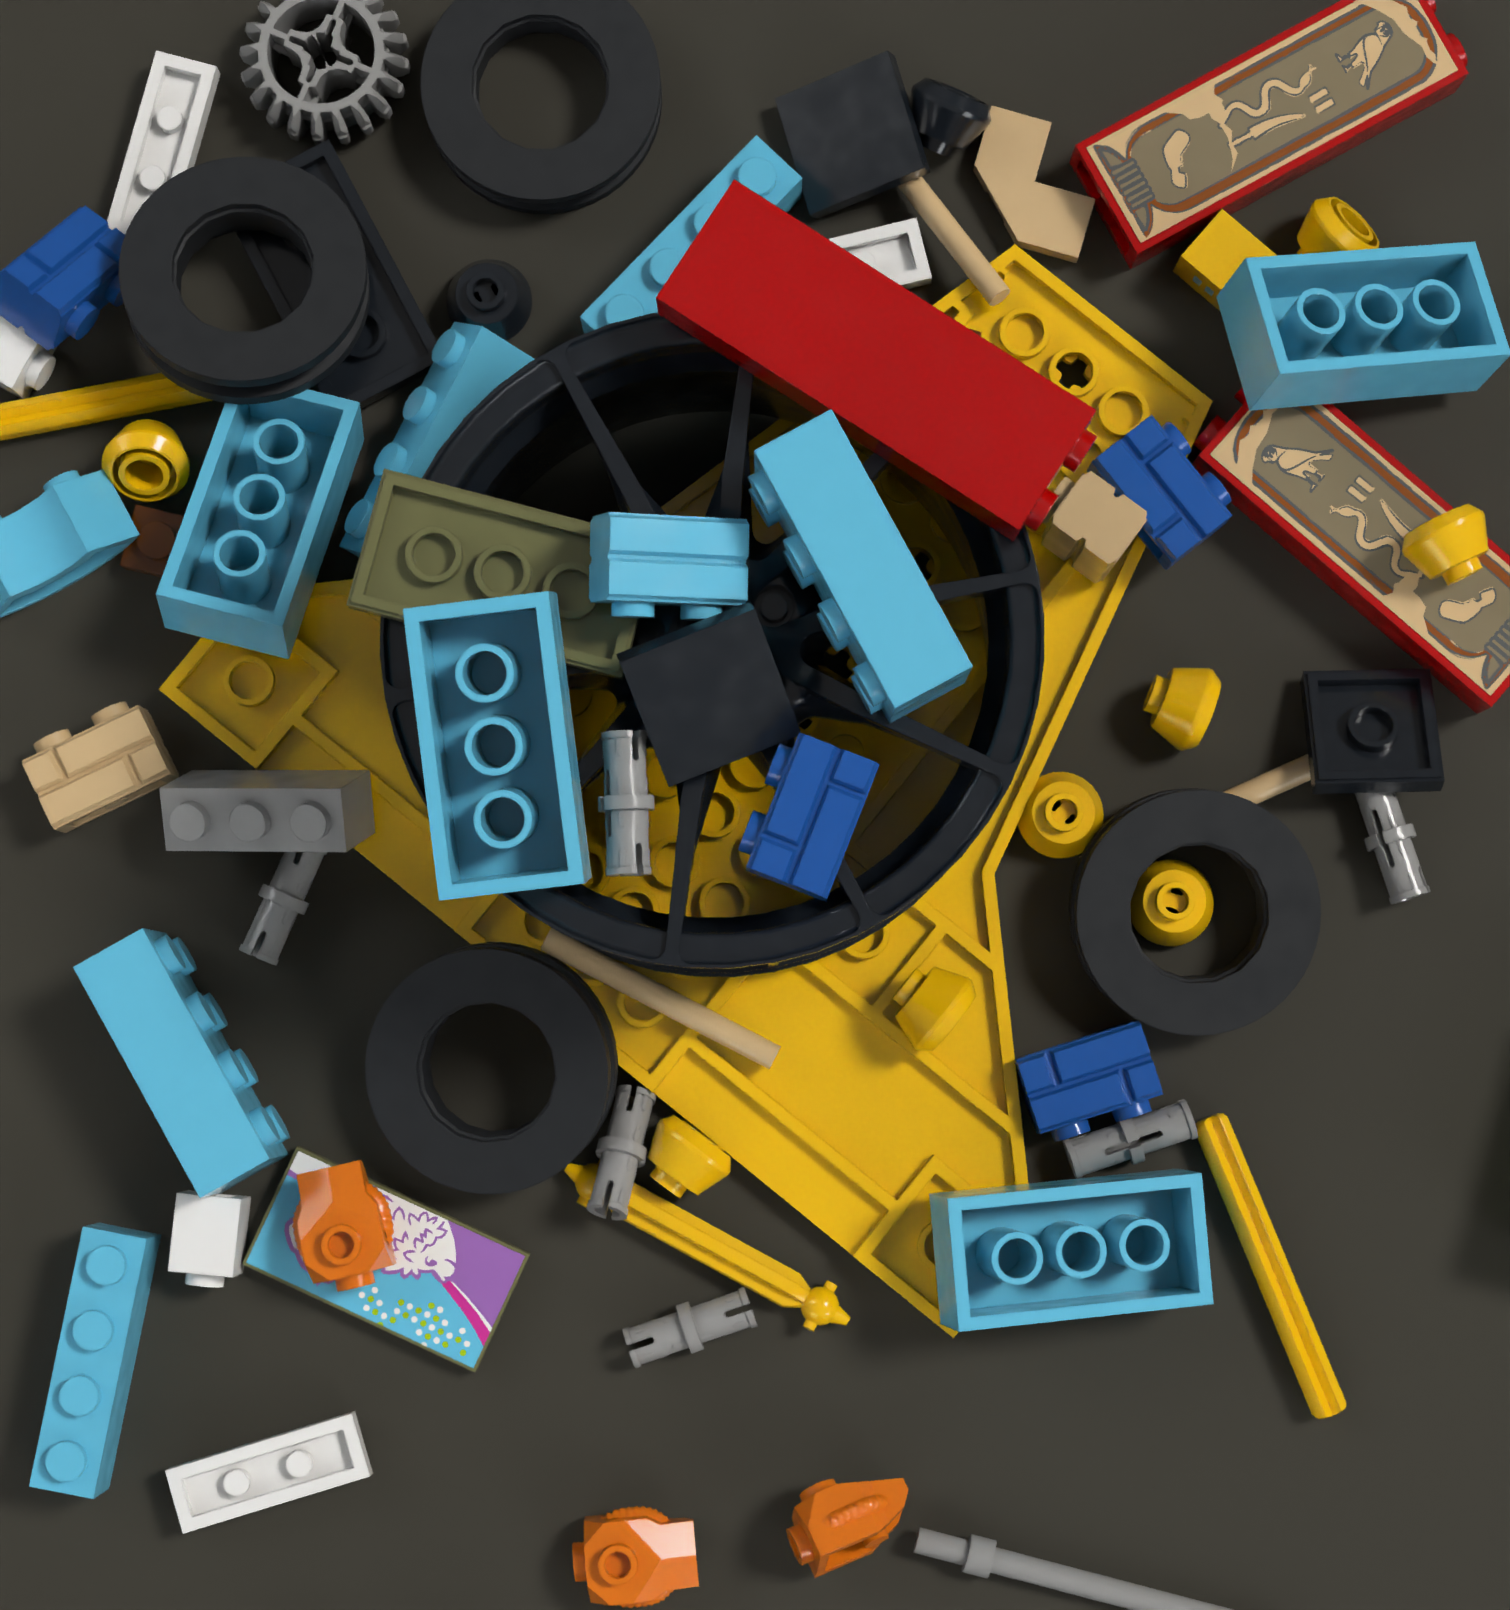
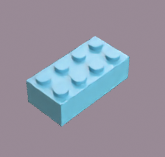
(1362, 325)
(261, 521)
(859, 566)
(497, 745)
(183, 1061)
(1070, 1249)

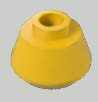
(1334, 227)
(146, 461)
(1448, 544)
(1183, 705)
(1047, 830)
(1154, 895)
(932, 1005)
(686, 1158)

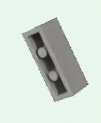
(267, 810)

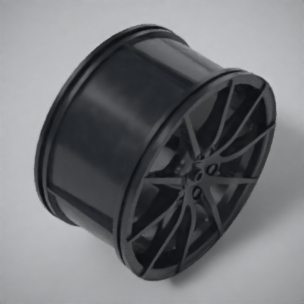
(655, 371)

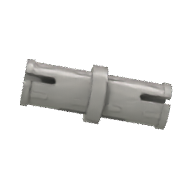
(626, 803)
(1392, 845)
(281, 905)
(1130, 1139)
(621, 1152)
(689, 1327)

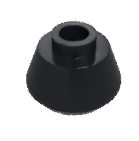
(947, 116)
(500, 314)

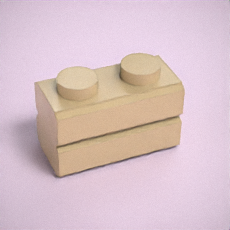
(1091, 525)
(99, 767)

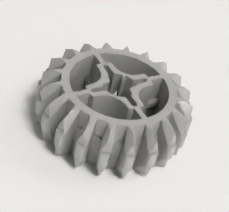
(310, 108)

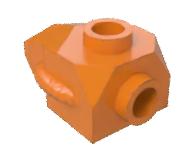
(342, 1226)
(844, 1521)
(635, 1557)

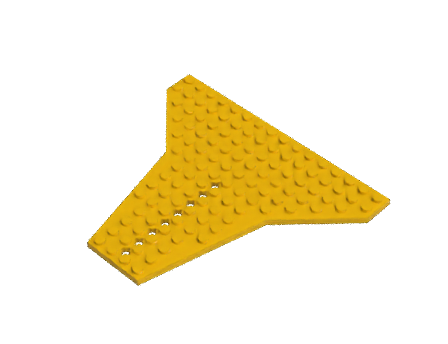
(849, 1112)

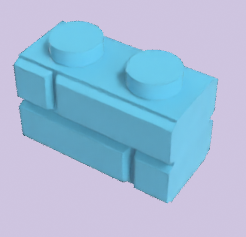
(668, 563)

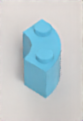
(61, 538)

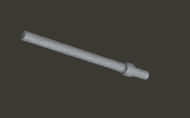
(981, 1557)

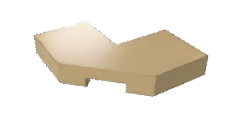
(1032, 212)

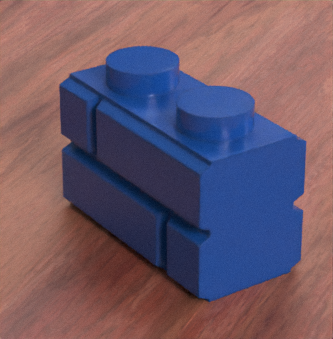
(63, 280)
(1155, 474)
(809, 816)
(1088, 1079)

